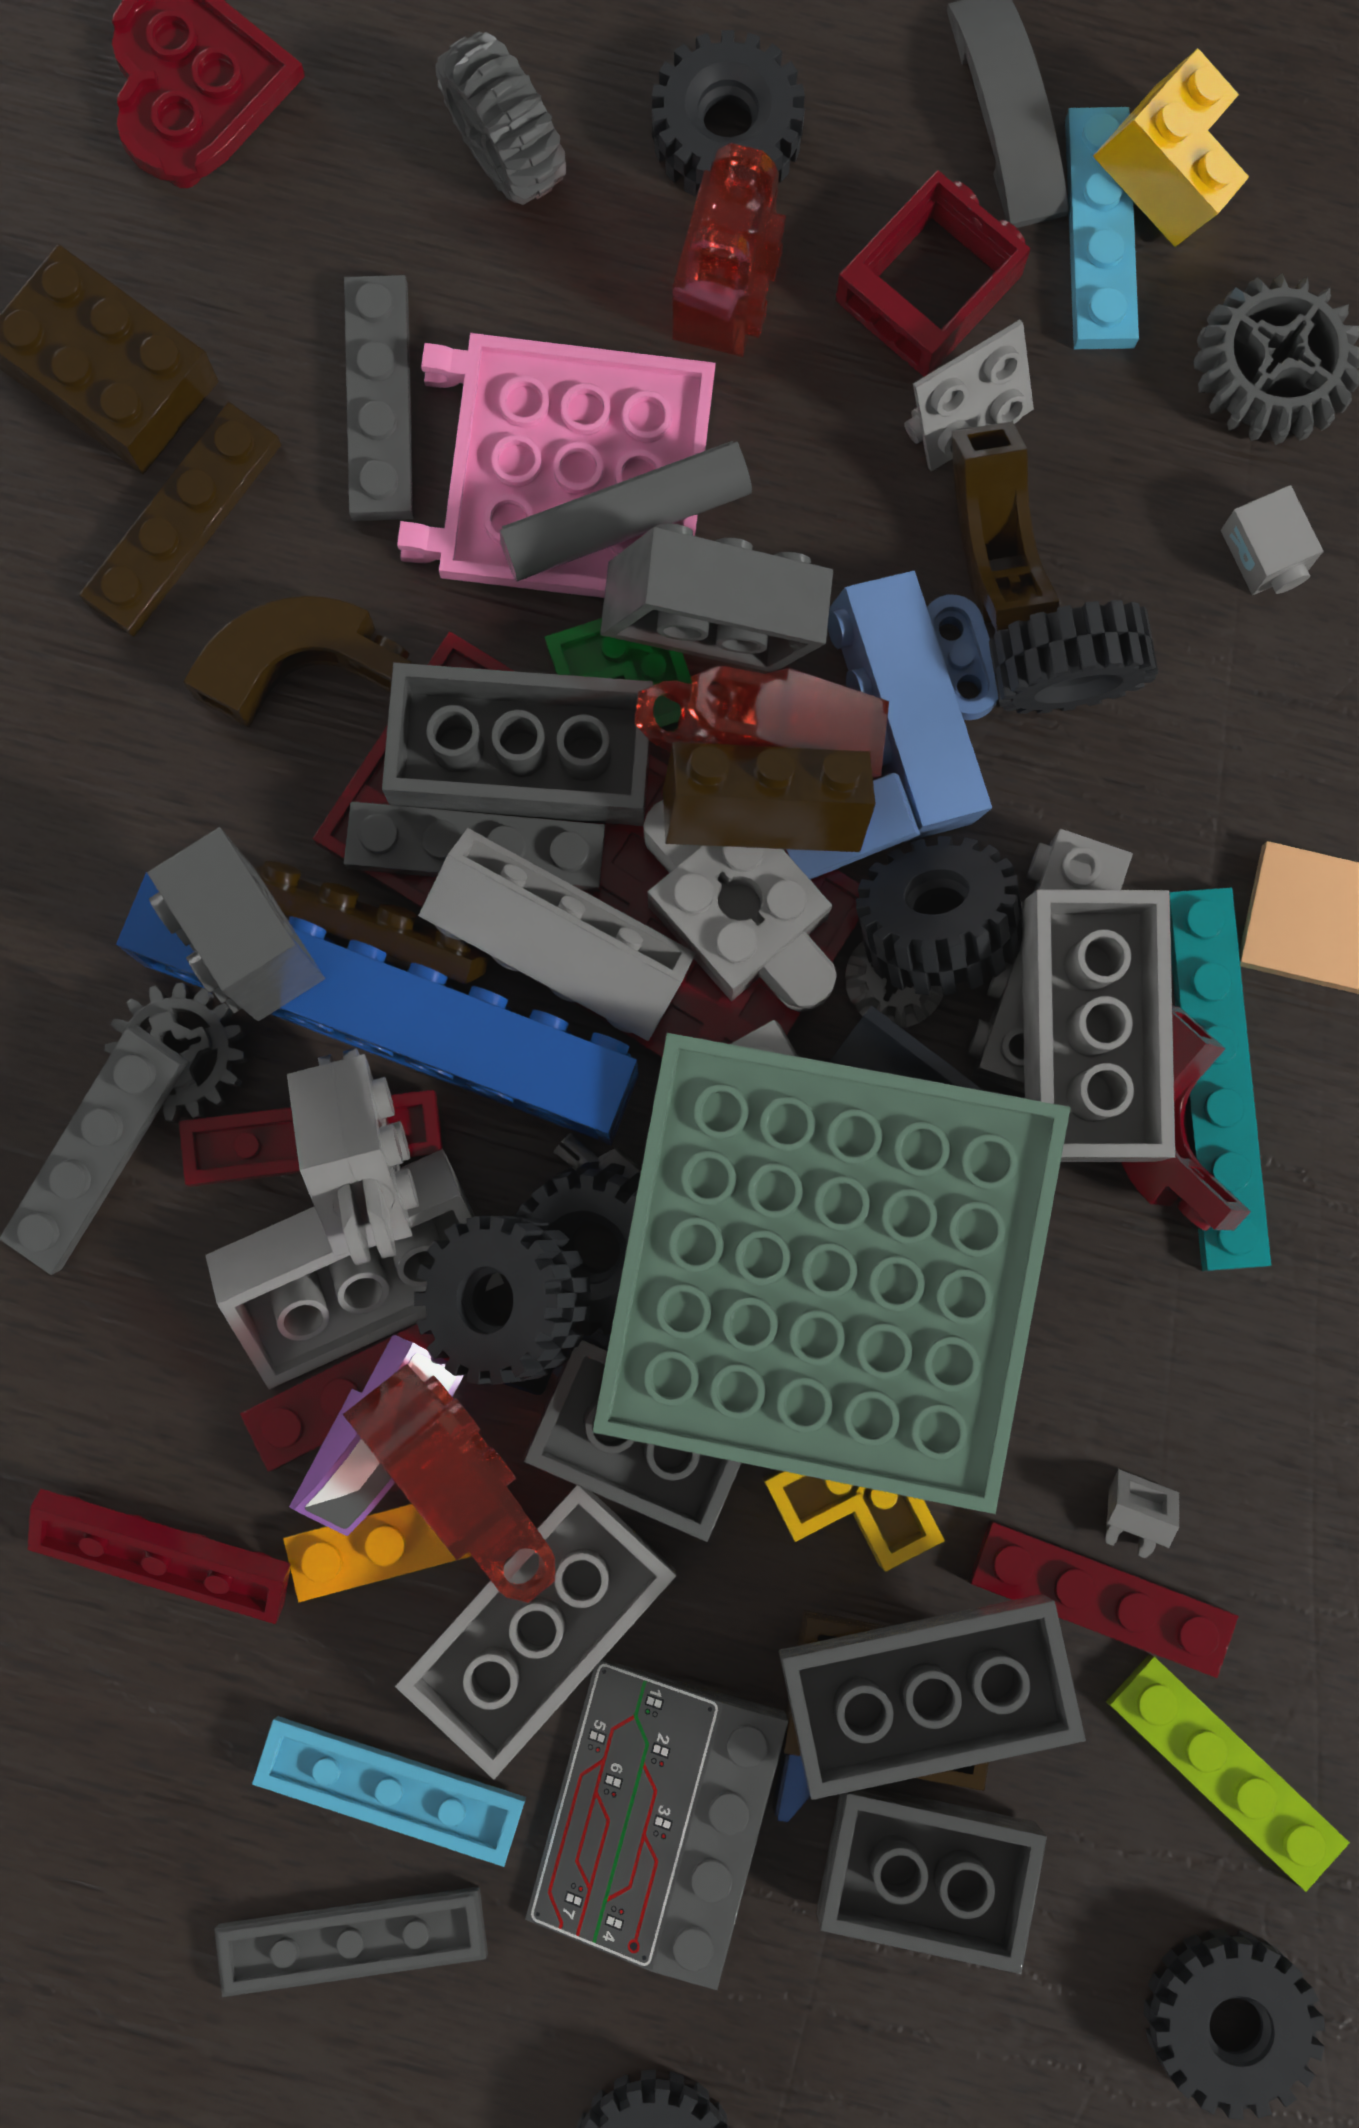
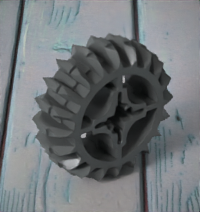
(501, 117)
(1244, 327)

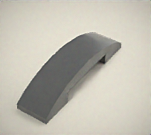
(1013, 108)

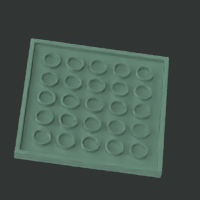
(832, 1271)

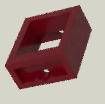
(891, 315)

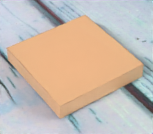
(1304, 918)

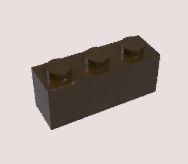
(767, 797)

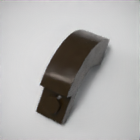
(997, 525)
(281, 637)

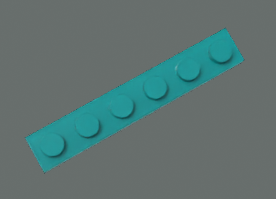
(1222, 1101)

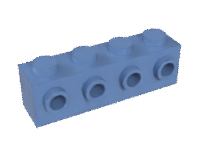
(898, 659)

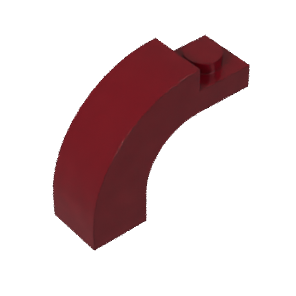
(1162, 1182)

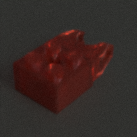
(729, 253)
(768, 710)
(451, 1476)

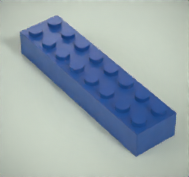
(431, 1027)

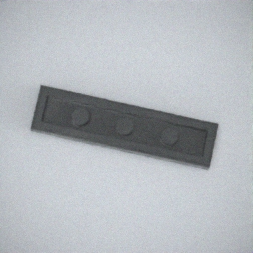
(351, 1941)

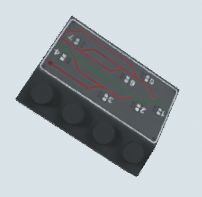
(657, 1822)

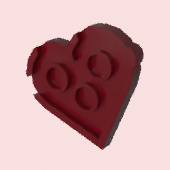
(194, 84)

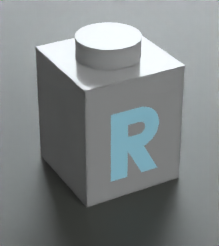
(1272, 542)

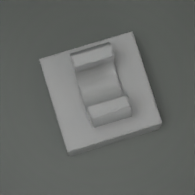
(1141, 1510)

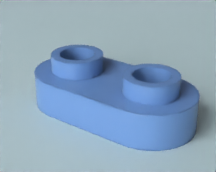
(968, 656)

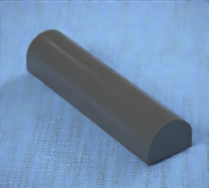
(625, 510)

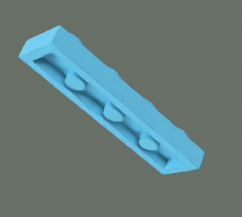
(1099, 236)
(389, 1790)

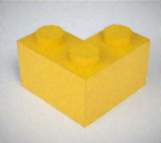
(1169, 156)
(891, 1523)

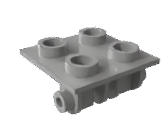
(972, 391)

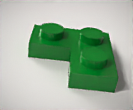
(589, 654)

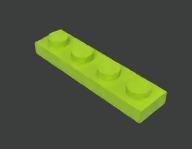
(1228, 1772)

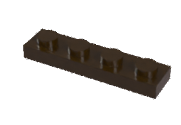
(180, 519)
(385, 928)

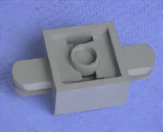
(743, 916)
(352, 1155)

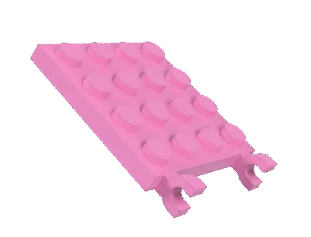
(546, 430)

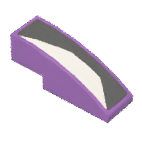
(345, 1474)

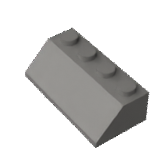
(306, 1307)

